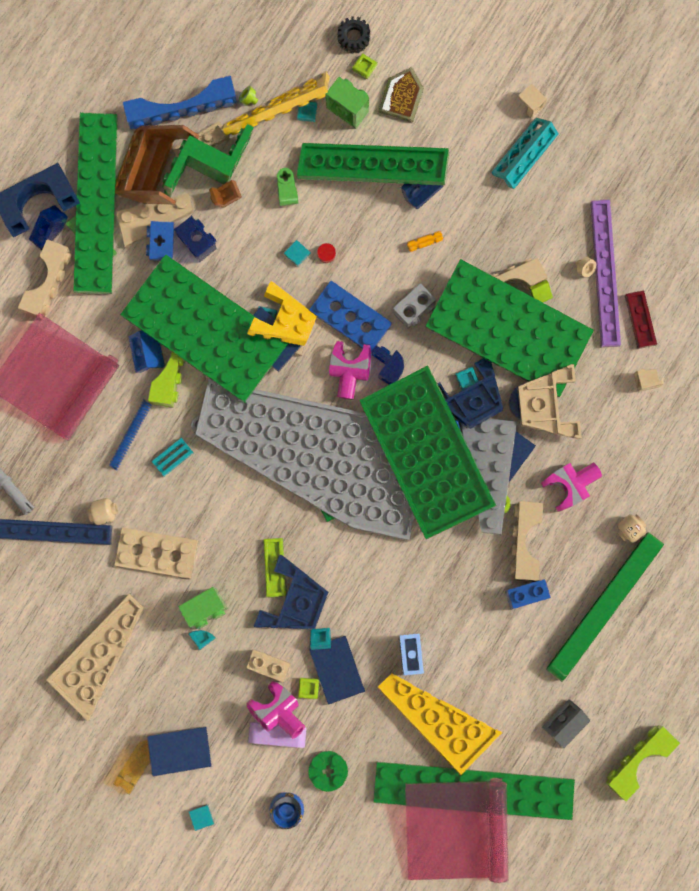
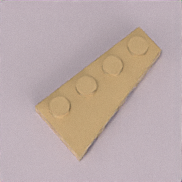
(136, 219)

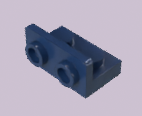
(419, 193)

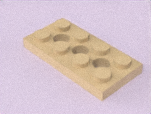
(150, 541)

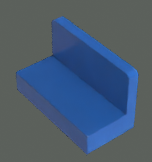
(145, 352)

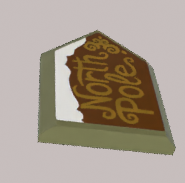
(402, 95)

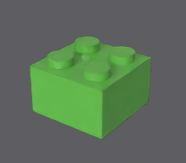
(347, 102)
(203, 608)

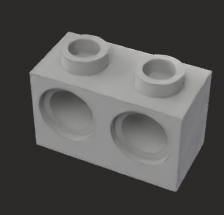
(410, 303)

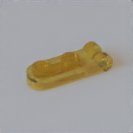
(134, 767)

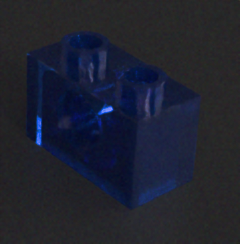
(200, 248)

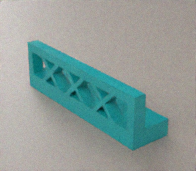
(528, 153)

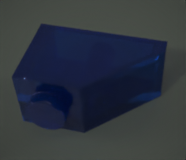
(48, 226)

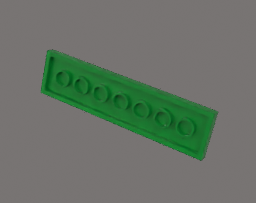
(373, 163)

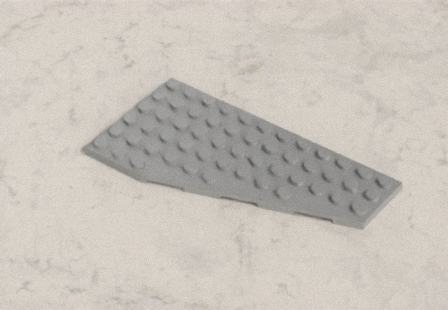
(312, 451)

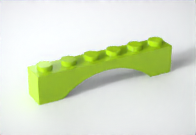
(164, 387)

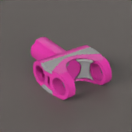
(349, 370)
(573, 483)
(278, 711)

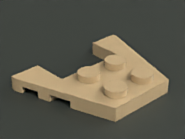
(540, 404)

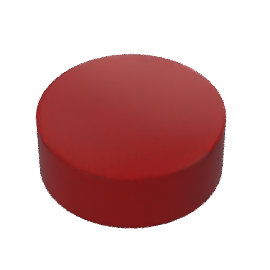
(326, 253)

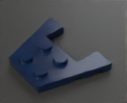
(477, 401)
(302, 603)

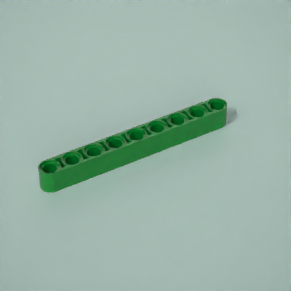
(604, 606)

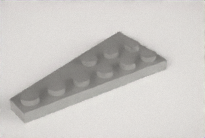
(492, 450)

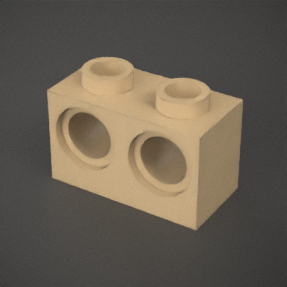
(268, 665)

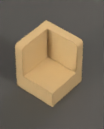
(533, 100)
(647, 379)

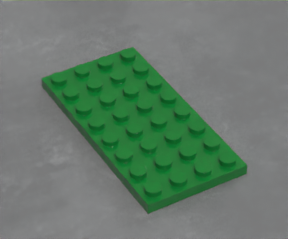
(507, 325)
(203, 328)
(427, 452)

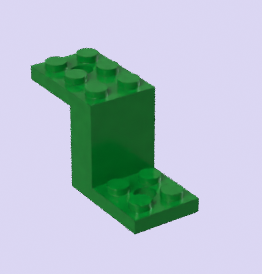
(206, 160)

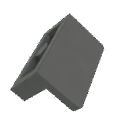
(566, 723)

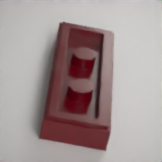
(640, 319)

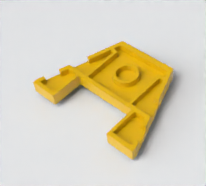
(292, 321)

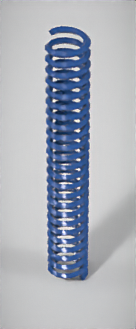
(122, 446)

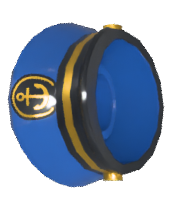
(286, 810)

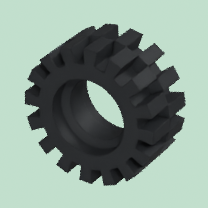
(349, 25)

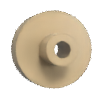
(586, 266)

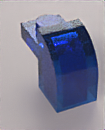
(393, 366)

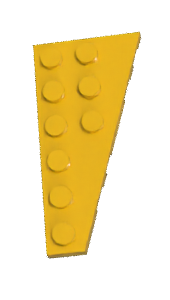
(281, 104)
(448, 729)

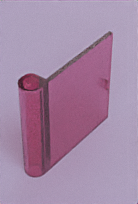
(54, 376)
(459, 830)

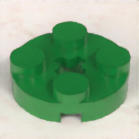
(319, 764)

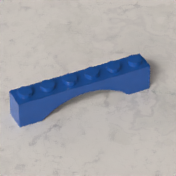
(216, 95)

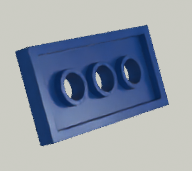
(350, 304)

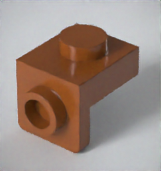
(225, 194)

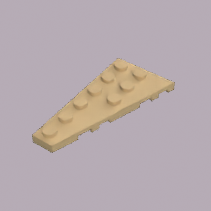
(89, 668)

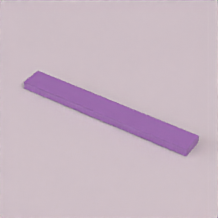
(605, 273)

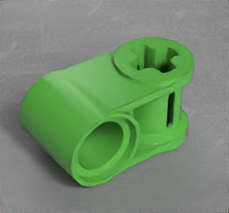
(286, 189)

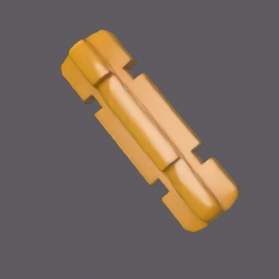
(425, 241)

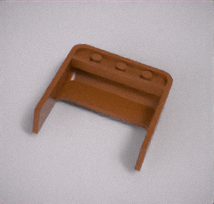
(145, 162)

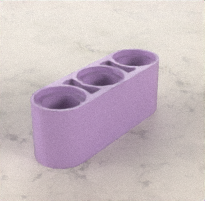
(276, 736)

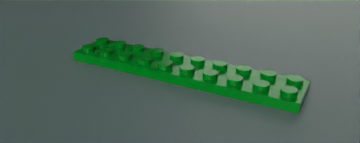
(97, 203)
(525, 793)

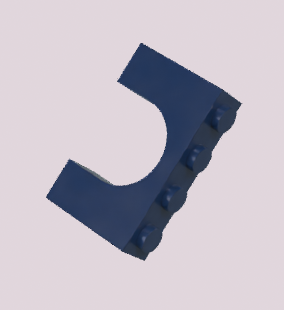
(13, 199)

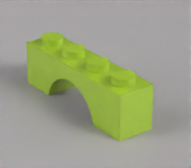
(624, 779)

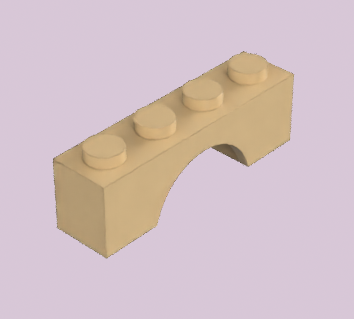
(527, 274)
(38, 300)
(525, 566)

